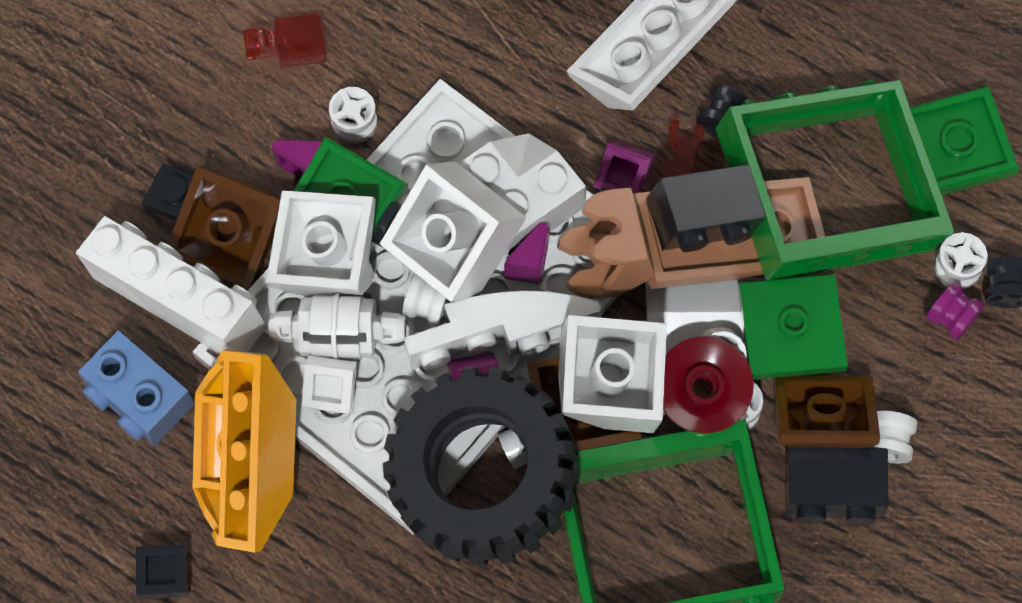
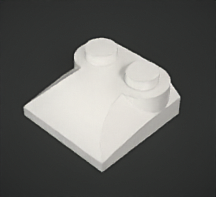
(322, 244)

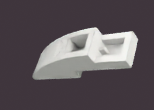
(475, 325)

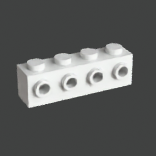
(171, 288)

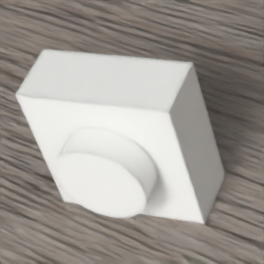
(329, 384)

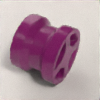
(955, 311)

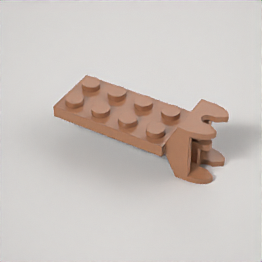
(628, 250)

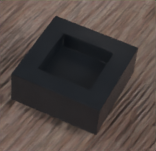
(167, 192)
(161, 572)

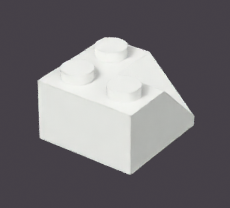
(529, 179)
(452, 230)
(613, 372)

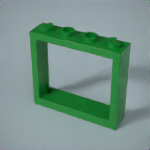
(906, 150)
(676, 450)

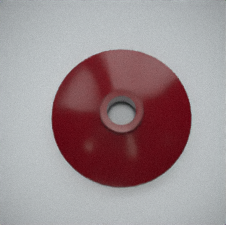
(725, 372)

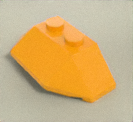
(243, 449)

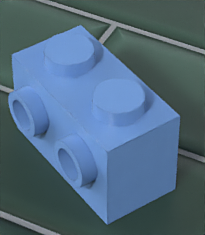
(135, 389)

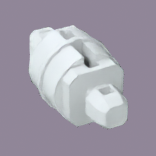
(337, 327)

